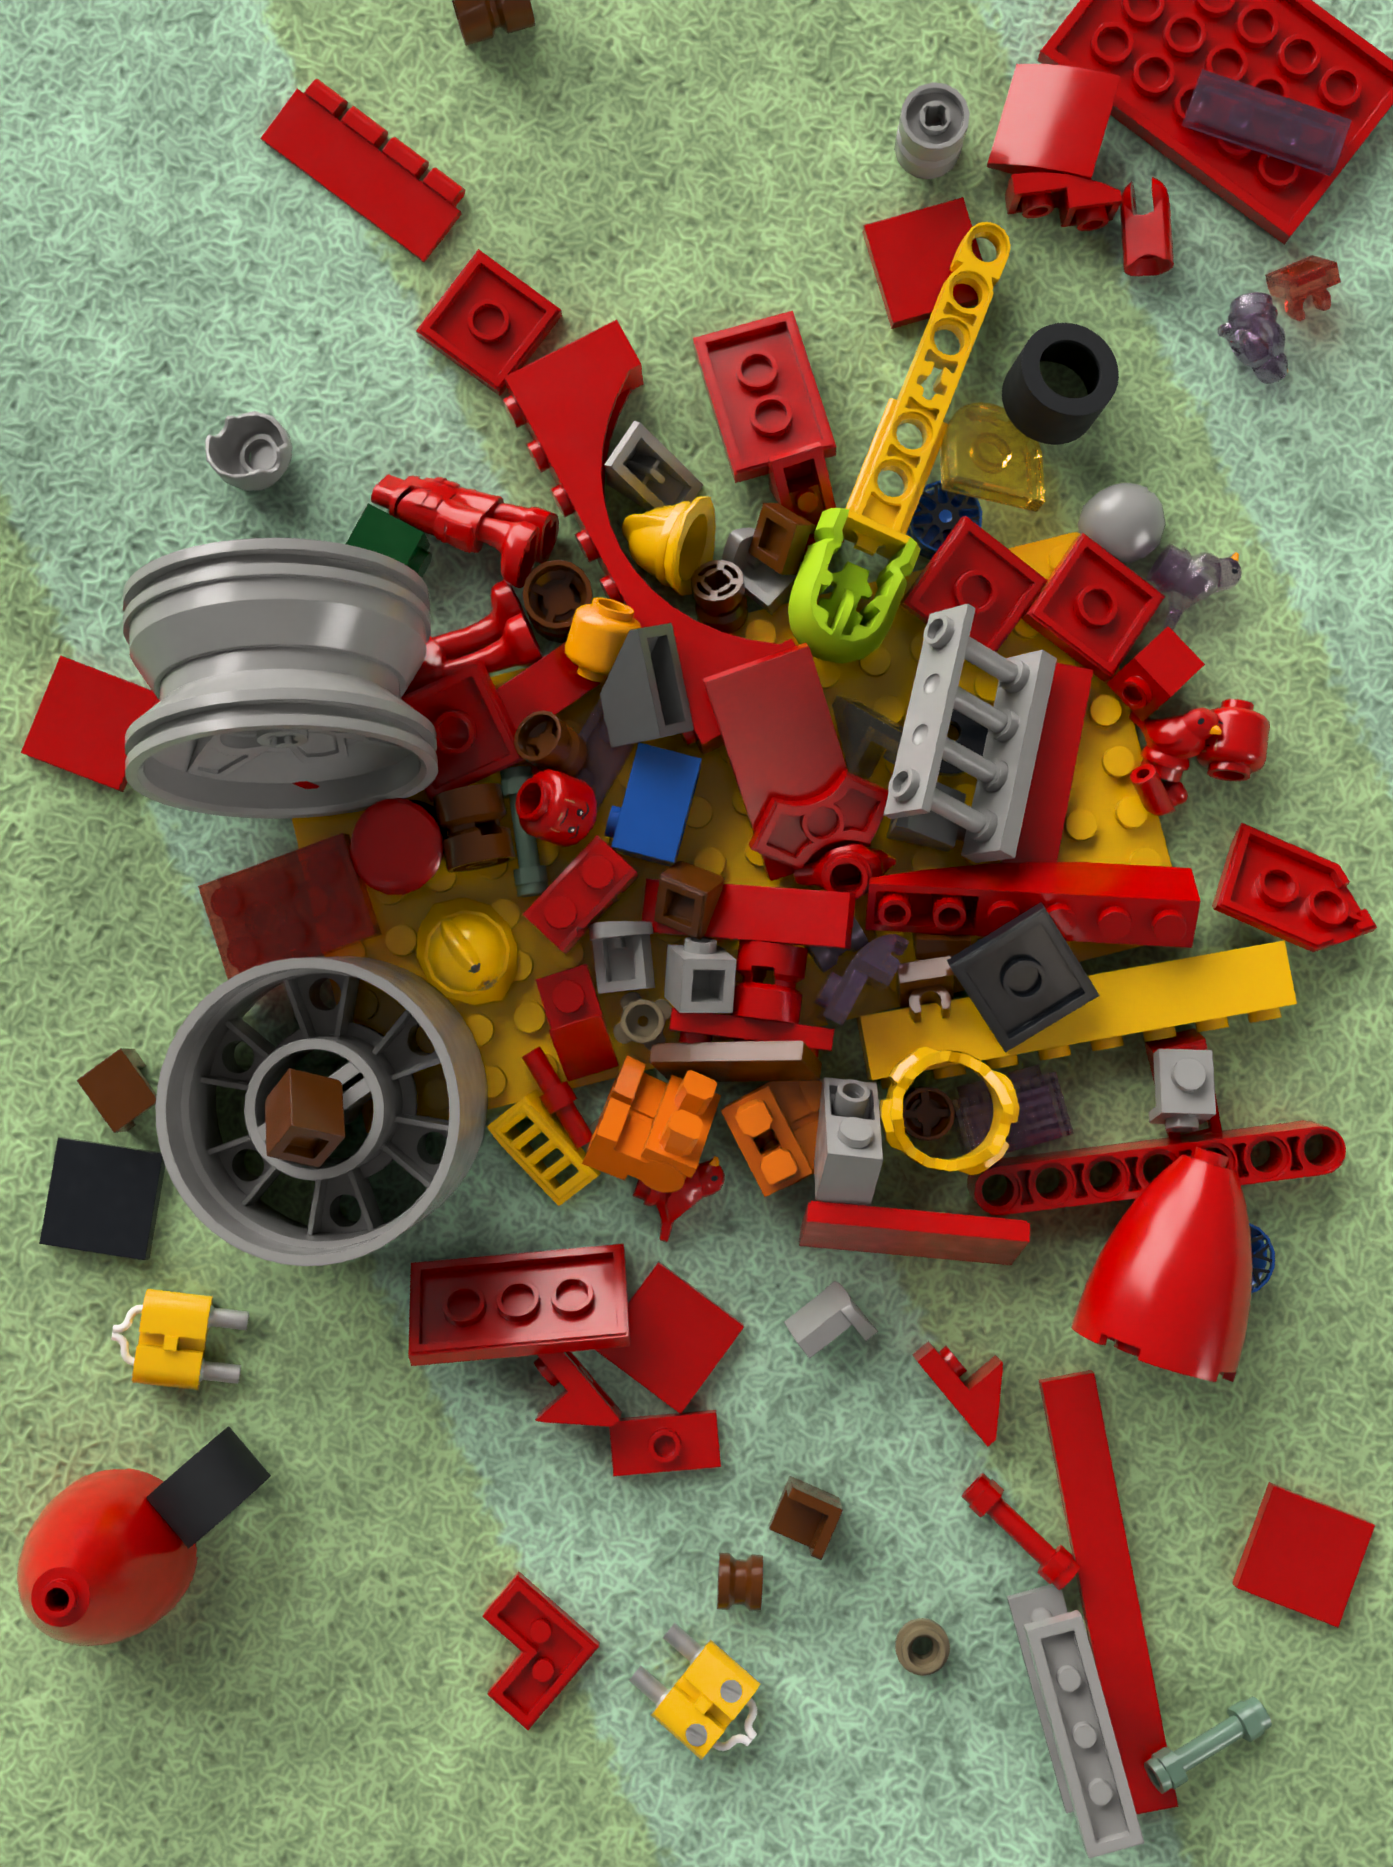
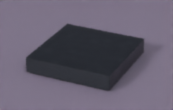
(1023, 977)
(103, 1198)

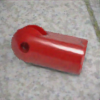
(1146, 237)

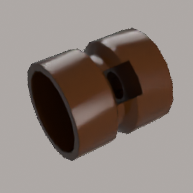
(481, 17)
(553, 595)
(474, 827)

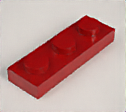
(702, 1026)

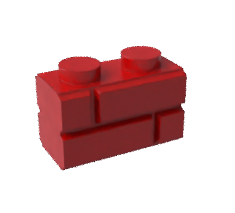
(581, 894)

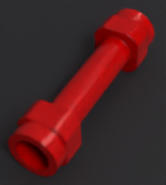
(1055, 1564)

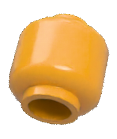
(598, 636)

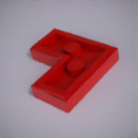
(550, 1648)

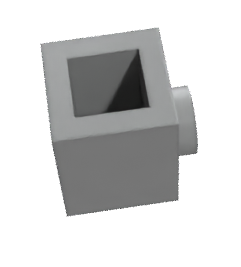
(700, 977)

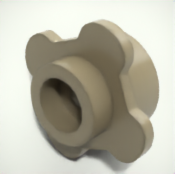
(635, 1007)

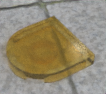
(991, 458)

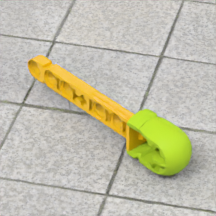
(877, 520)

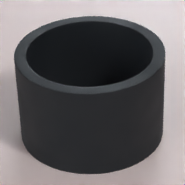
(1038, 409)
(208, 1487)

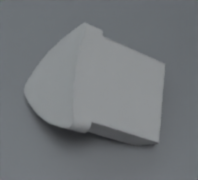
(761, 582)
(622, 955)
(826, 1319)

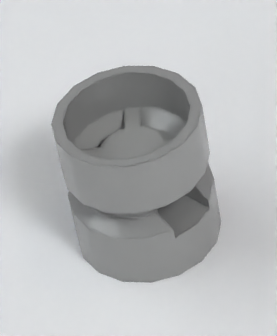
(931, 130)

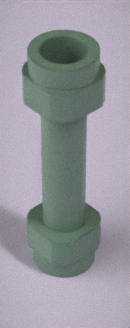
(531, 877)
(1168, 1768)

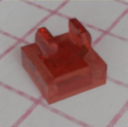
(1301, 280)

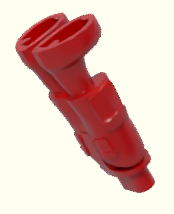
(470, 519)

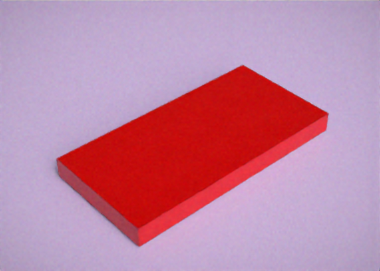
(777, 735)
(913, 1233)
(518, 1305)

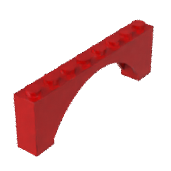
(571, 414)

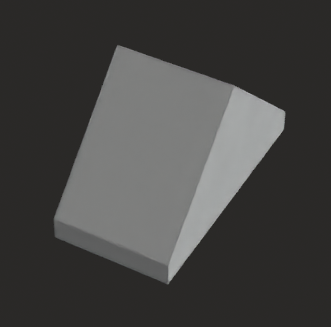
(649, 471)

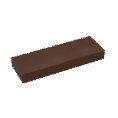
(738, 1060)

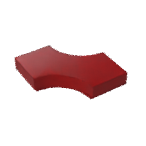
(799, 828)

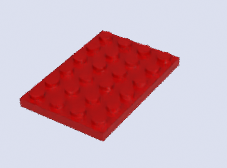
(1268, 44)

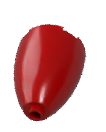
(1176, 1273)
(102, 1561)

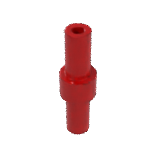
(558, 1097)

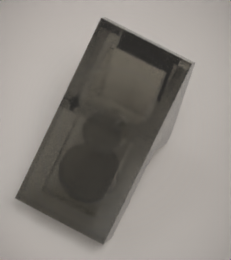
(865, 736)

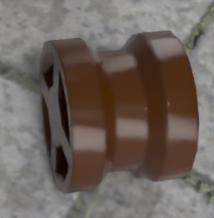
(740, 1582)

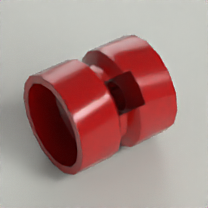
(769, 1001)

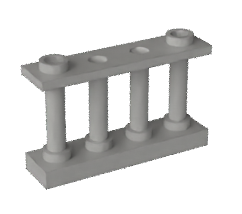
(1010, 745)
(1075, 1720)

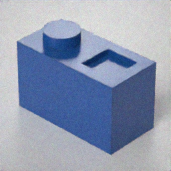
(654, 805)

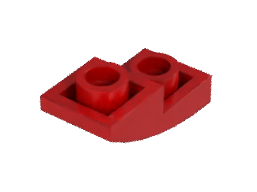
(1079, 199)
(545, 686)

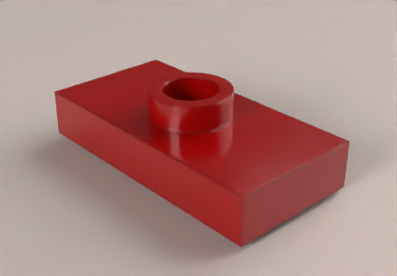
(665, 1443)

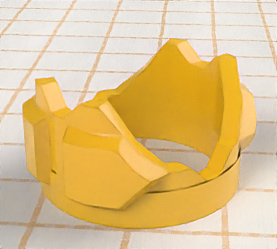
(1004, 1111)

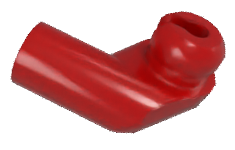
(1156, 796)

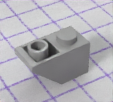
(848, 1142)

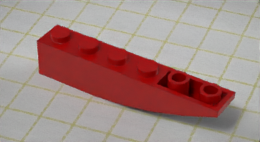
(1081, 897)

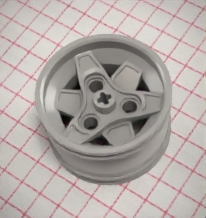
(275, 674)

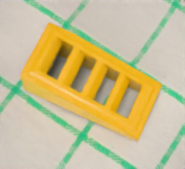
(531, 1161)

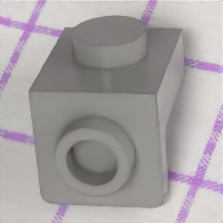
(1183, 1089)

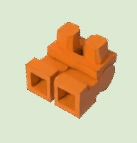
(776, 1107)
(653, 1127)

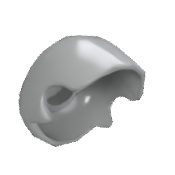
(248, 433)
(1124, 521)

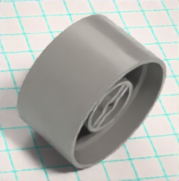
(380, 1068)

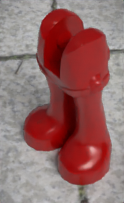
(500, 640)

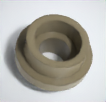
(925, 1663)

